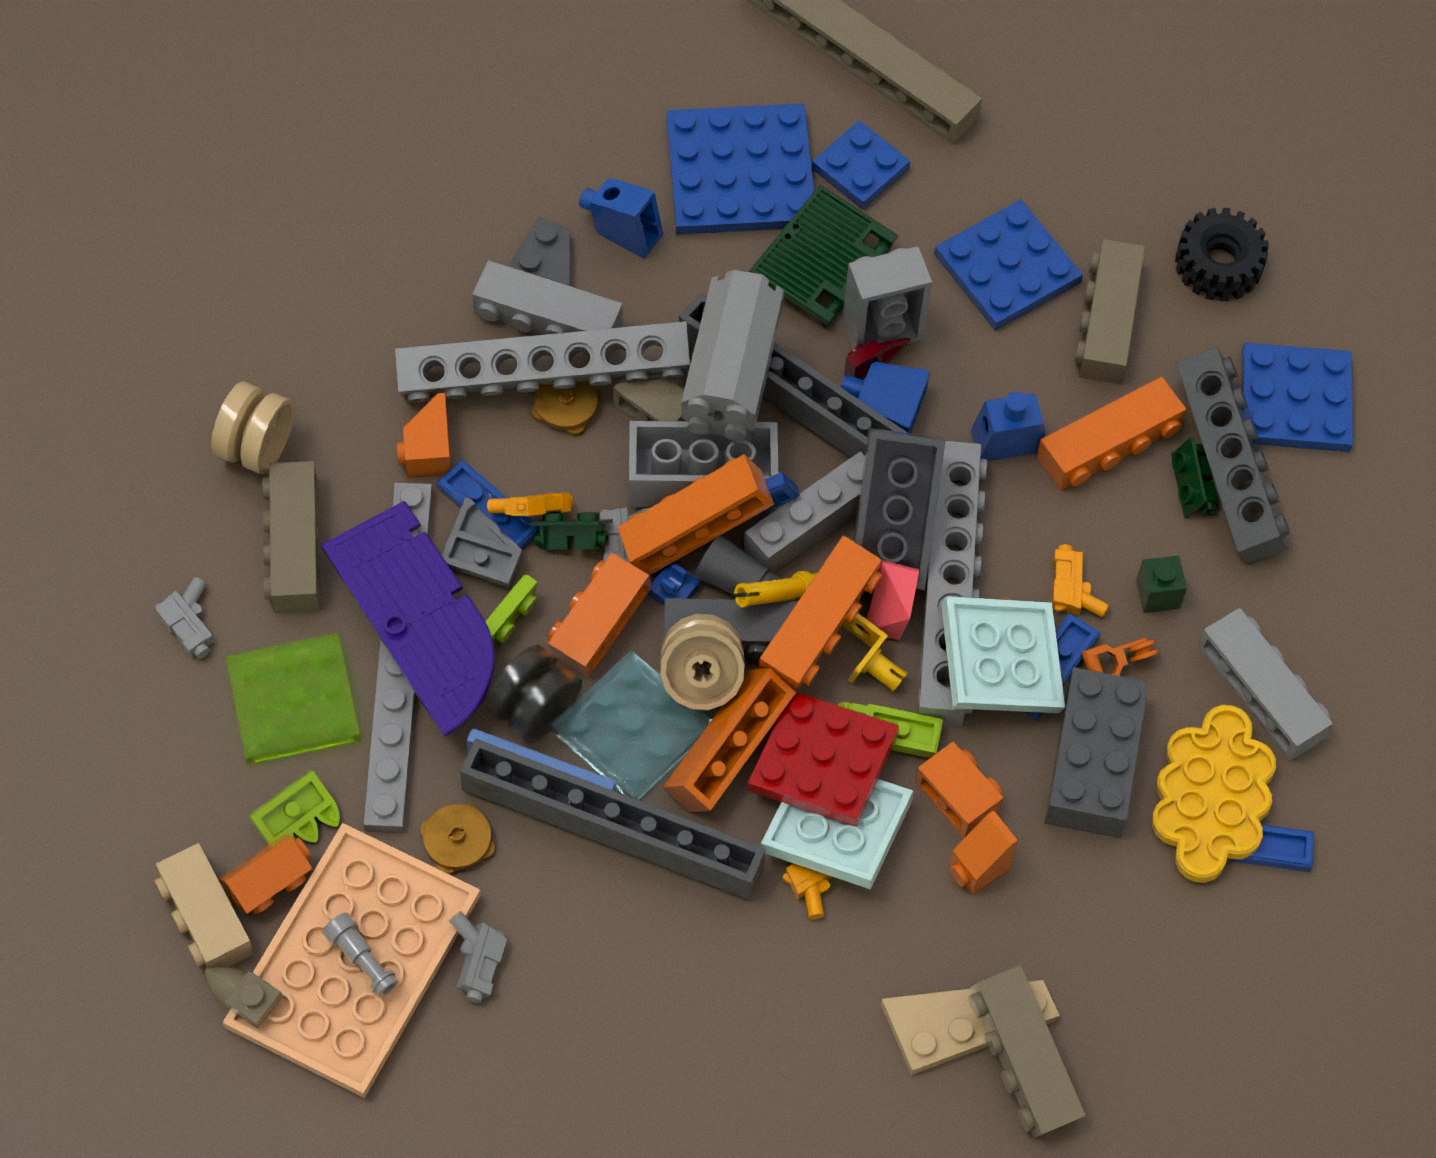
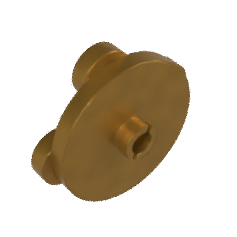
(566, 408)
(457, 837)

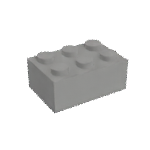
(887, 297)

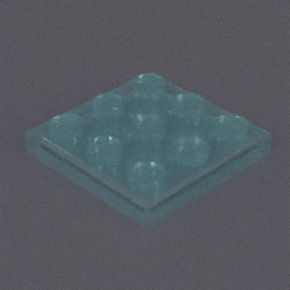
(630, 727)

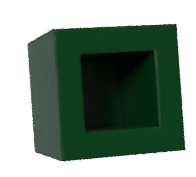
(1161, 584)

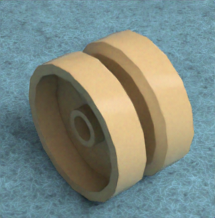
(252, 427)
(682, 658)

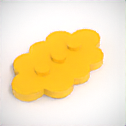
(1213, 793)

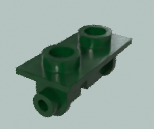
(1190, 467)
(586, 529)

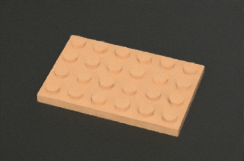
(326, 1009)

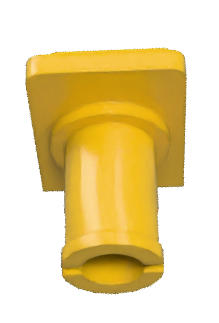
(874, 661)

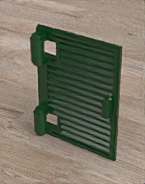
(819, 252)

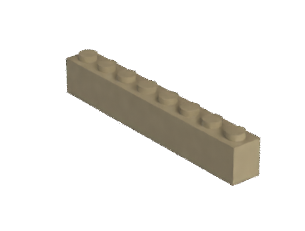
(880, 62)

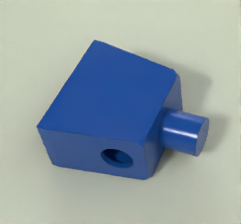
(625, 215)
(891, 391)
(1009, 426)

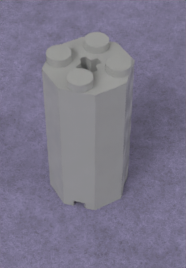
(732, 355)

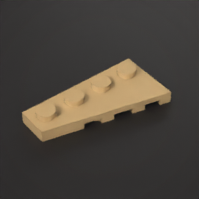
(943, 1025)

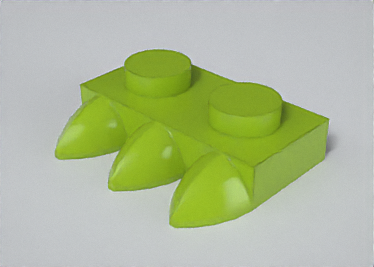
(295, 811)

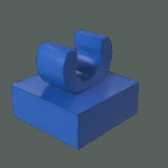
(673, 583)

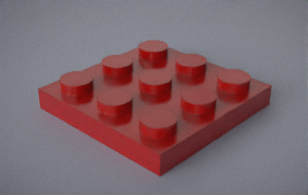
(823, 758)

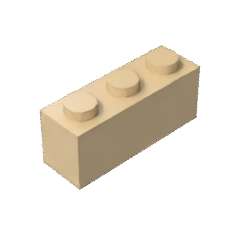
(202, 909)

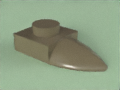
(243, 993)

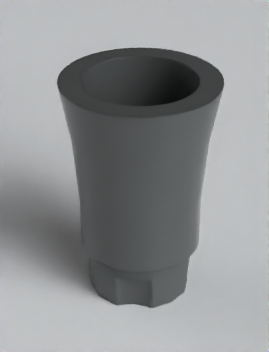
(728, 565)

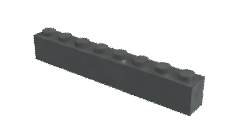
(809, 395)
(612, 819)

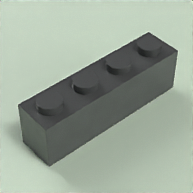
(754, 623)

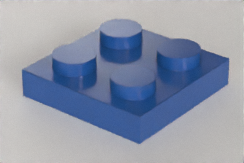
(860, 164)

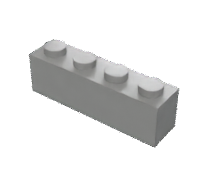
(540, 303)
(807, 518)
(1265, 683)

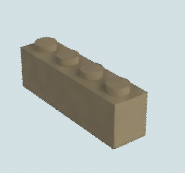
(1111, 311)
(293, 537)
(1026, 1052)

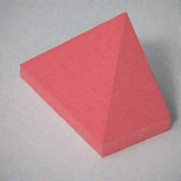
(893, 599)

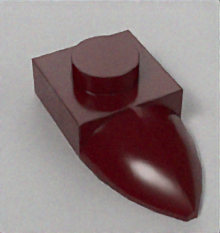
(861, 357)

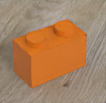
(959, 788)

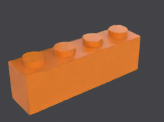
(1111, 434)
(695, 515)
(821, 612)
(729, 740)

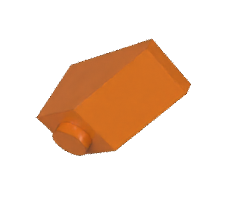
(426, 441)
(983, 854)

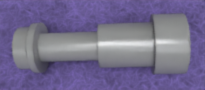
(344, 933)

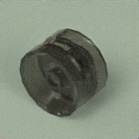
(533, 693)

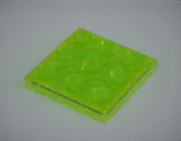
(292, 698)

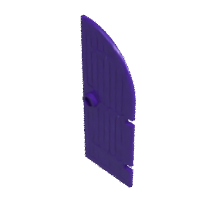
(410, 604)

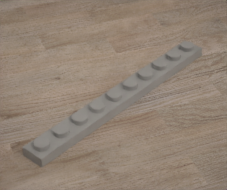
(393, 709)

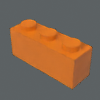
(599, 614)

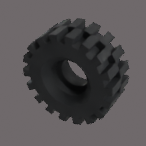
(1228, 234)

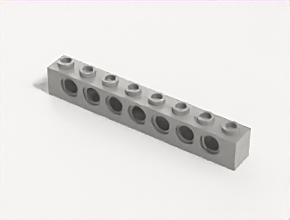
(415, 362)
(962, 464)

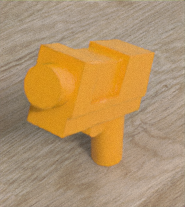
(531, 504)
(1068, 589)
(808, 884)

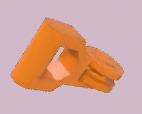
(1141, 647)

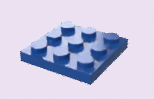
(1008, 264)
(1299, 396)

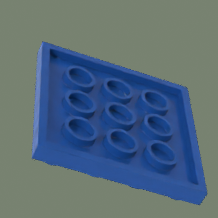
(738, 167)

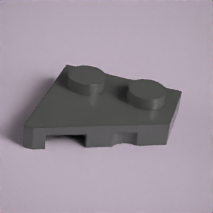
(545, 252)
(481, 548)

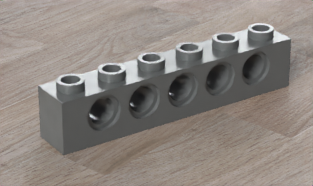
(1199, 377)

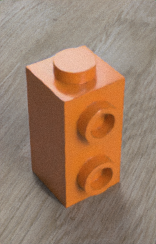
(266, 873)

